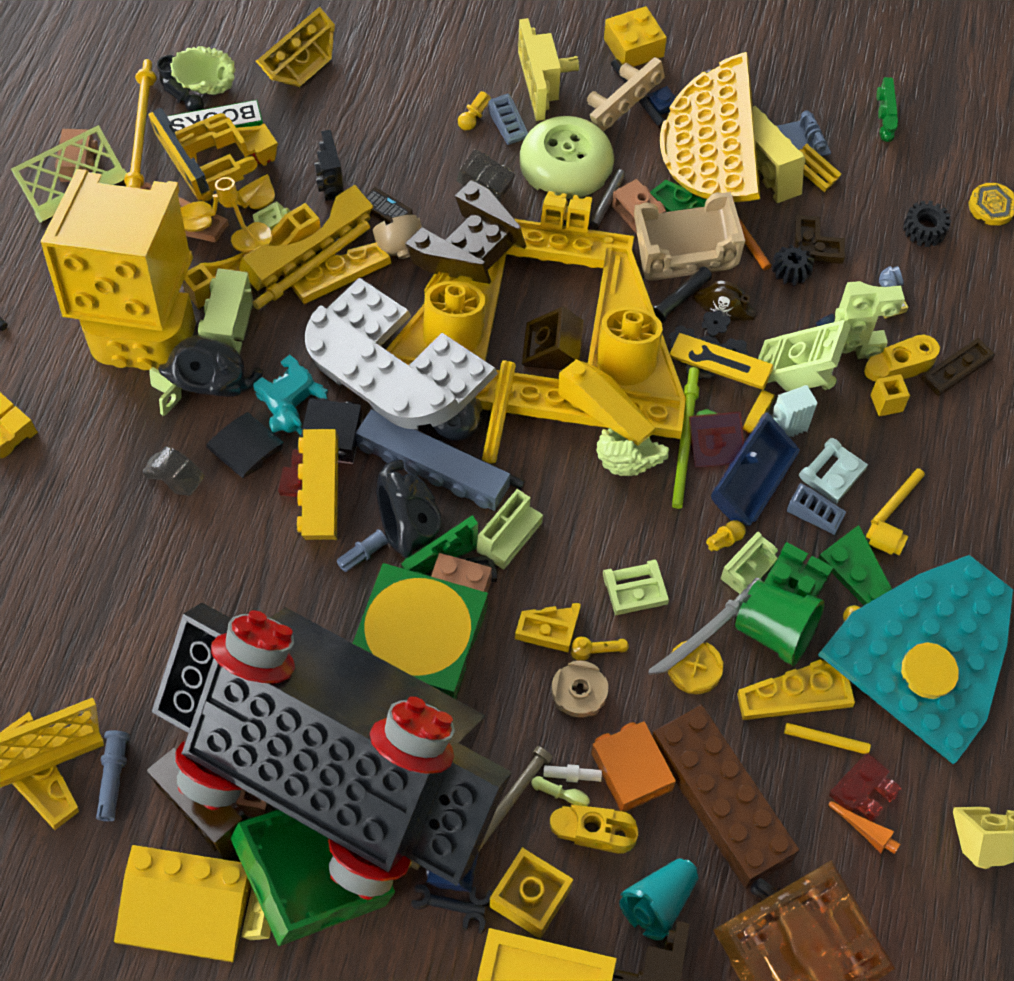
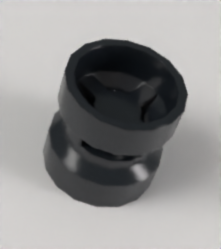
(164, 69)

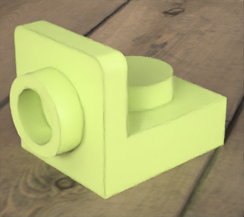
(271, 215)

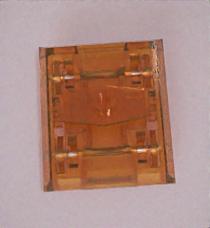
(807, 939)

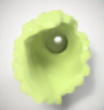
(203, 70)
(625, 457)

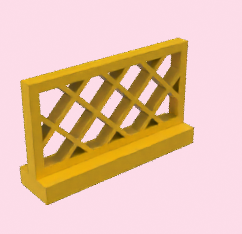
(56, 745)

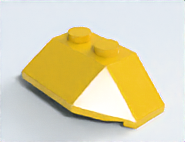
(300, 51)

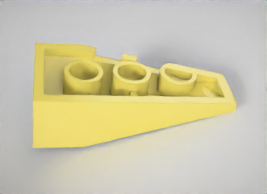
(985, 836)

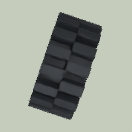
(926, 234)

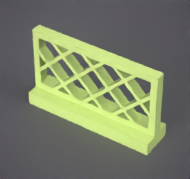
(49, 208)

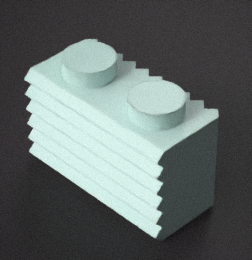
(795, 410)

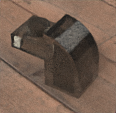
(175, 470)

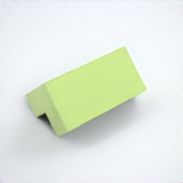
(509, 529)

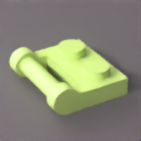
(636, 594)

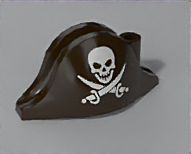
(726, 298)

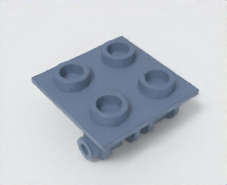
(806, 132)

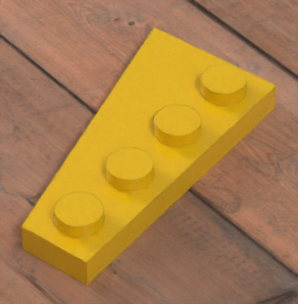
(340, 271)
(46, 789)

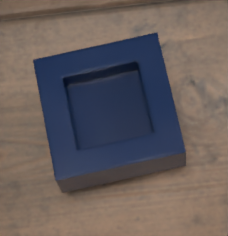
(662, 99)

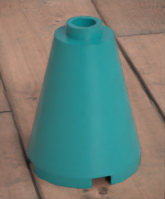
(659, 898)

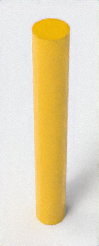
(899, 496)
(827, 738)

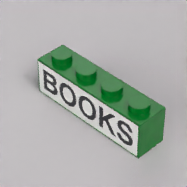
(241, 114)

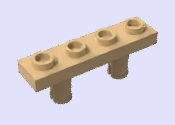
(620, 102)

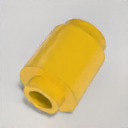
(886, 538)

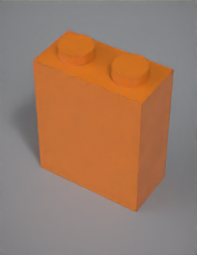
(632, 766)

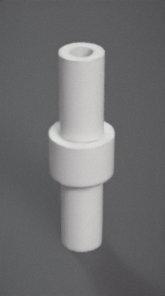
(572, 773)

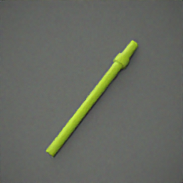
(691, 393)

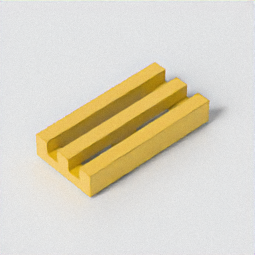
(819, 166)

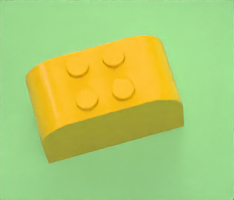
(140, 347)

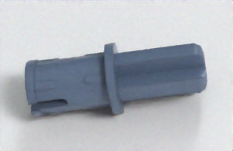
(362, 550)

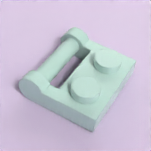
(840, 475)

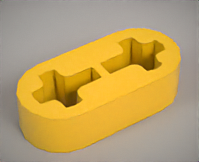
(760, 407)

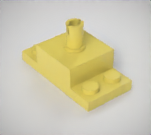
(541, 67)

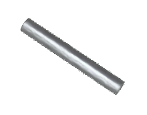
(607, 199)

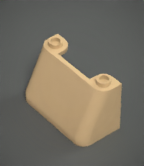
(687, 239)

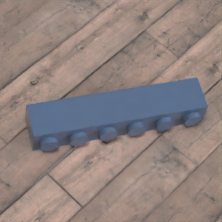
(433, 460)

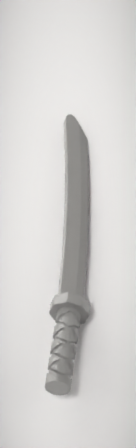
(732, 609)

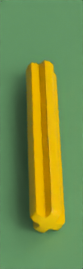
(498, 412)

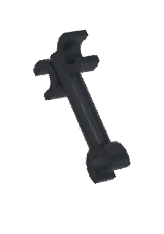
(474, 909)

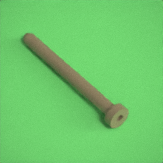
(541, 757)

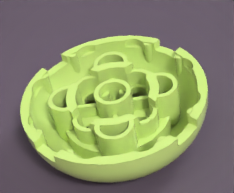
(551, 157)

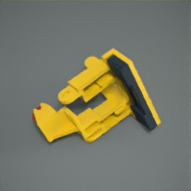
(211, 132)

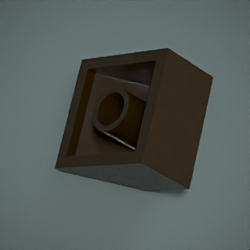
(552, 340)

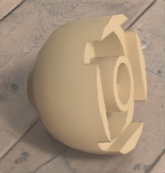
(395, 235)

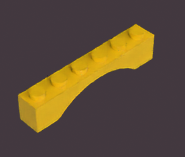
(291, 229)
(270, 262)

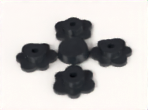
(708, 324)

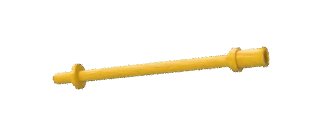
(145, 78)

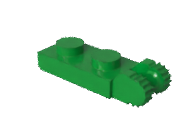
(887, 109)

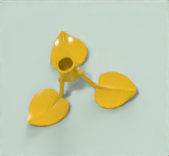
(255, 195)

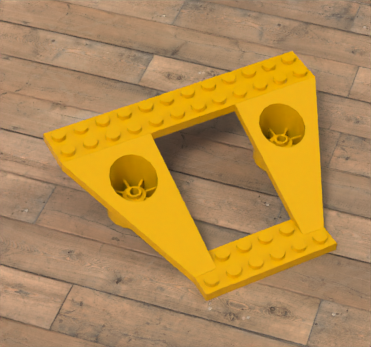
(624, 338)

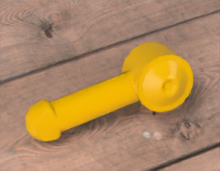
(583, 648)

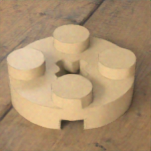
(575, 704)

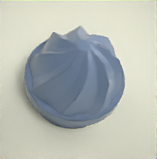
(891, 277)

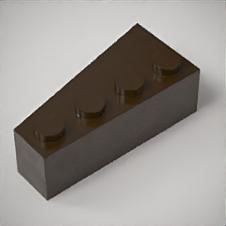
(213, 825)

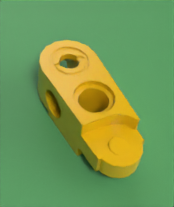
(911, 358)
(570, 821)

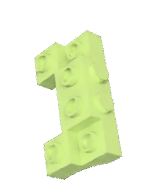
(861, 308)

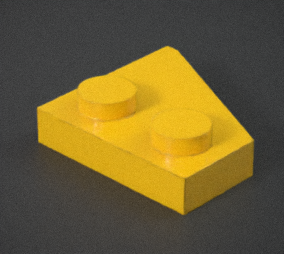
(548, 626)

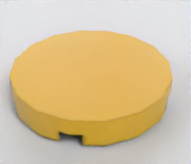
(930, 670)

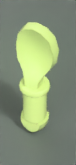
(573, 796)

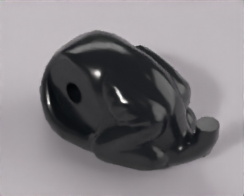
(208, 368)
(406, 509)

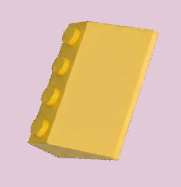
(182, 903)

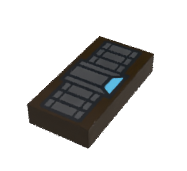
(385, 206)

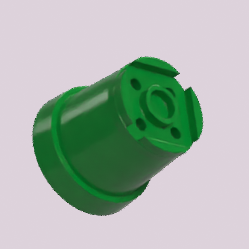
(780, 620)

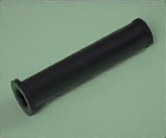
(682, 293)

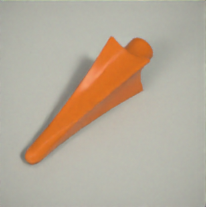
(877, 835)

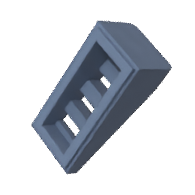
(504, 105)
(812, 497)

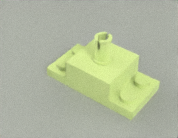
(806, 356)

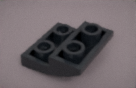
(244, 445)

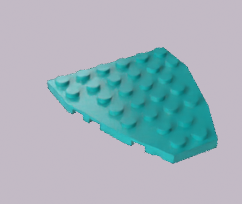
(948, 606)

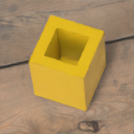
(890, 395)

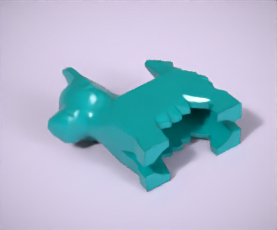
(286, 394)

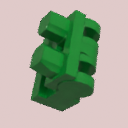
(795, 576)

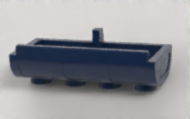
(755, 472)

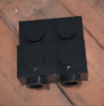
(328, 168)

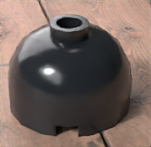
(464, 423)

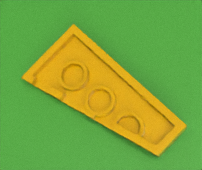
(798, 691)

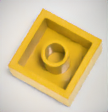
(635, 37)
(531, 893)

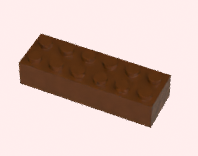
(724, 796)

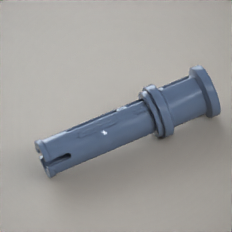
(113, 762)

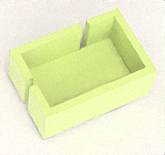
(228, 308)

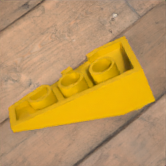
(603, 400)

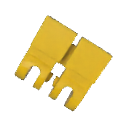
(556, 211)
(13, 426)

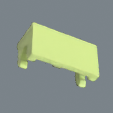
(749, 563)

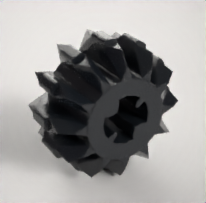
(792, 265)

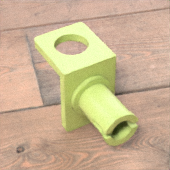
(169, 389)

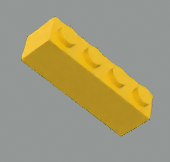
(319, 484)

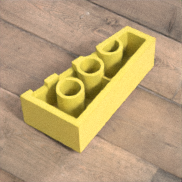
(777, 159)

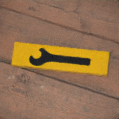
(721, 361)

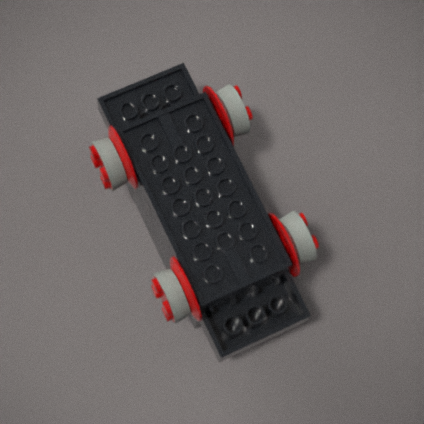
(329, 742)

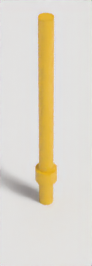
(276, 290)

